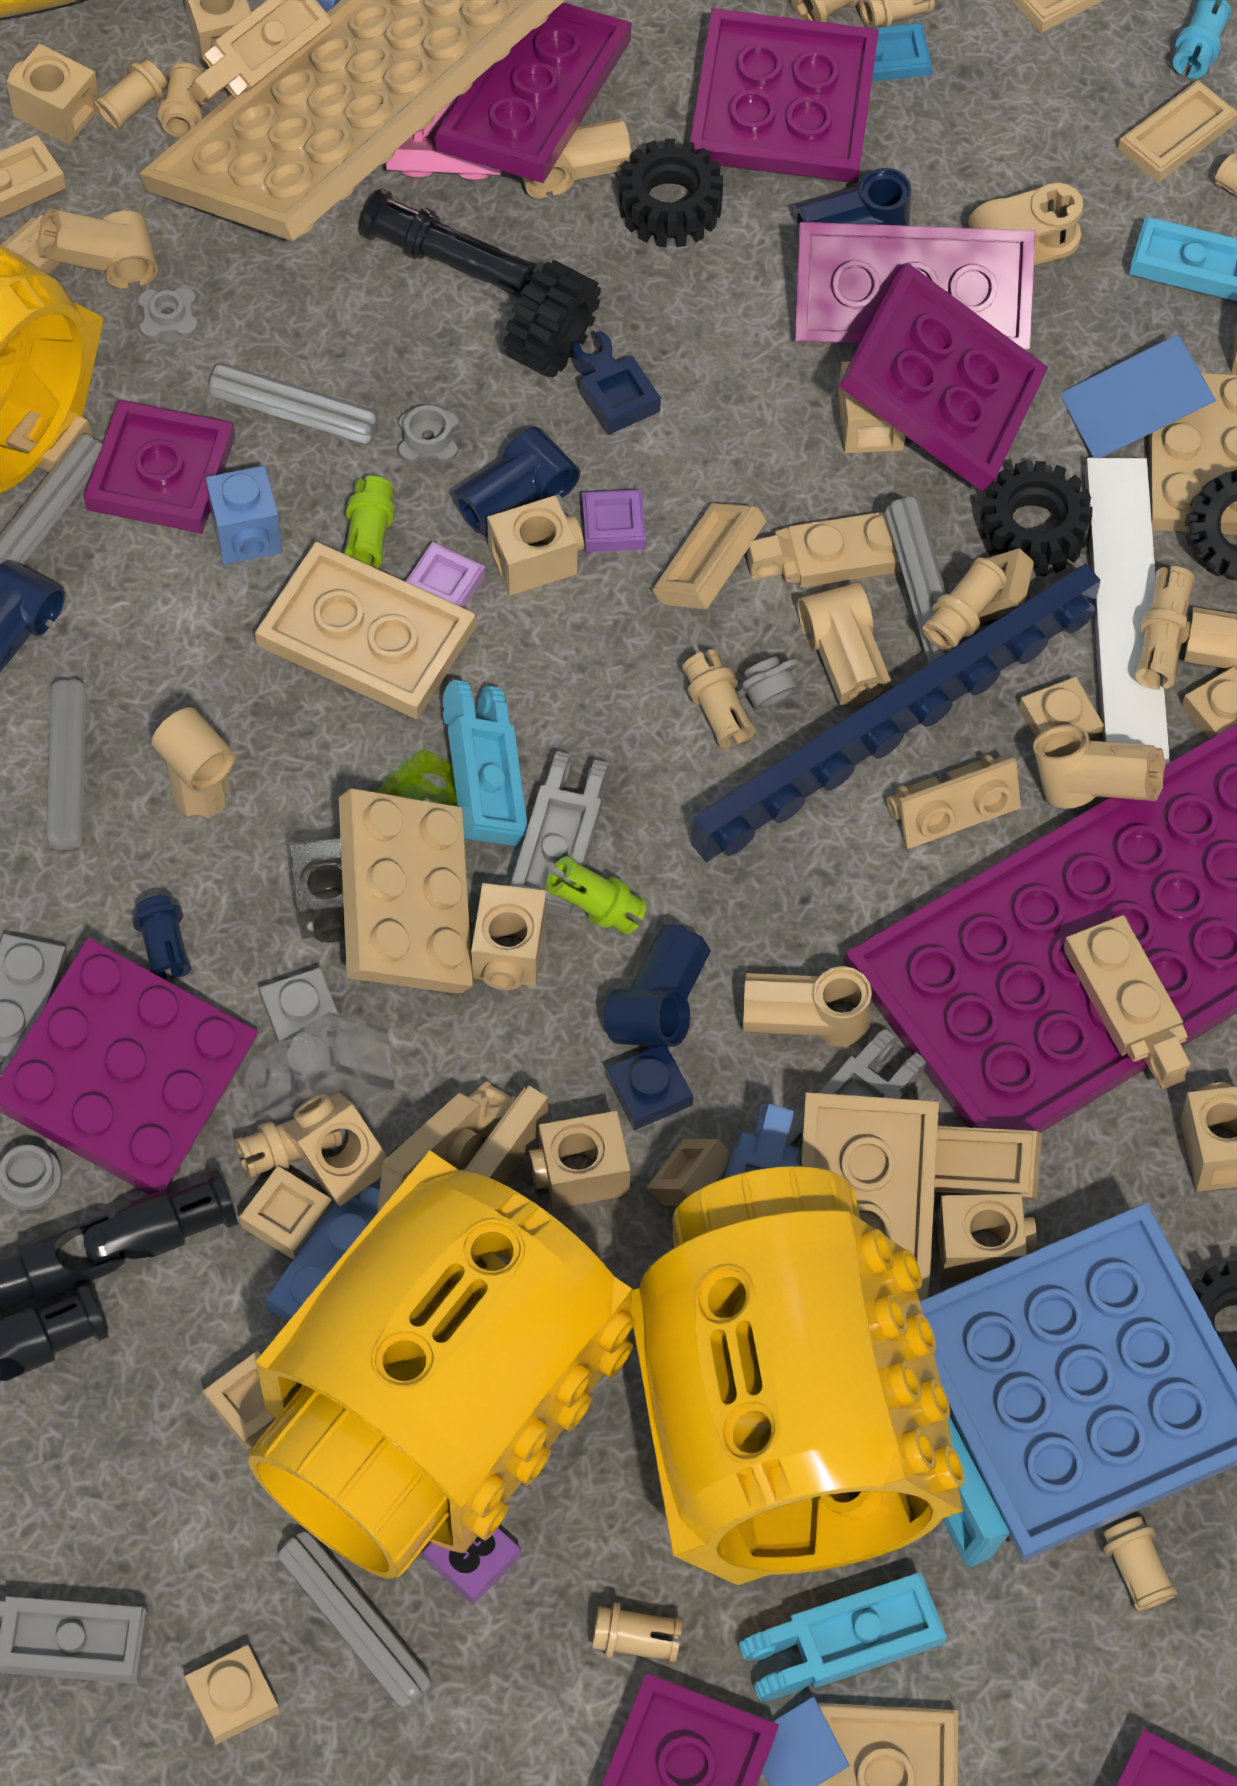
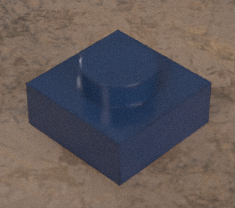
(649, 1086)

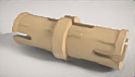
(1165, 627)

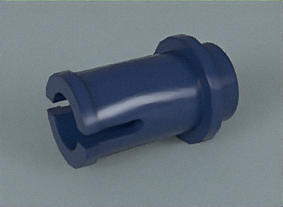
(162, 937)

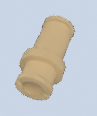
(959, 611)
(715, 691)
(273, 1148)

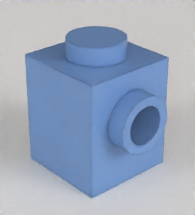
(244, 514)

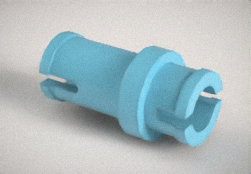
(1200, 41)

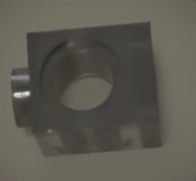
(318, 868)

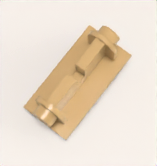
(967, 798)

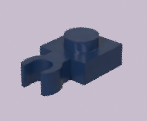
(614, 390)

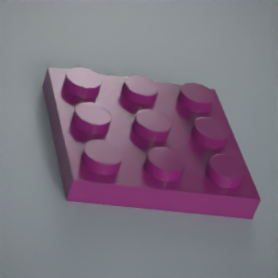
(784, 94)
(944, 377)
(123, 1068)

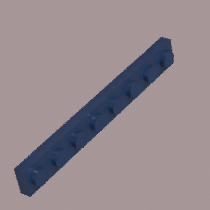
(881, 724)

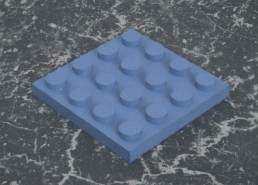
(1085, 1380)

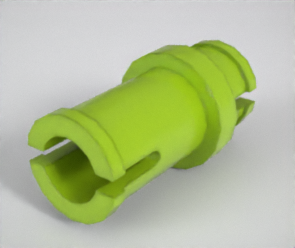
(369, 516)
(601, 898)

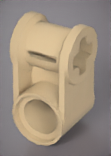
(1031, 212)

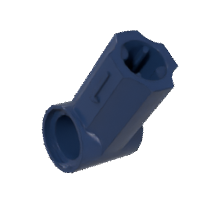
(879, 200)
(529, 471)
(25, 607)
(656, 1003)

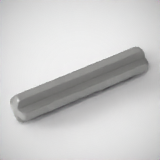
(293, 403)
(49, 500)
(917, 563)
(66, 765)
(355, 1619)

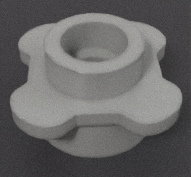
(169, 326)
(426, 420)
(769, 682)

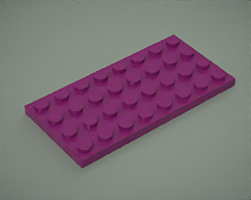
(984, 968)

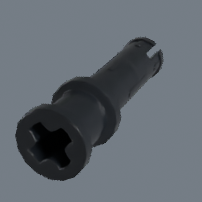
(424, 235)

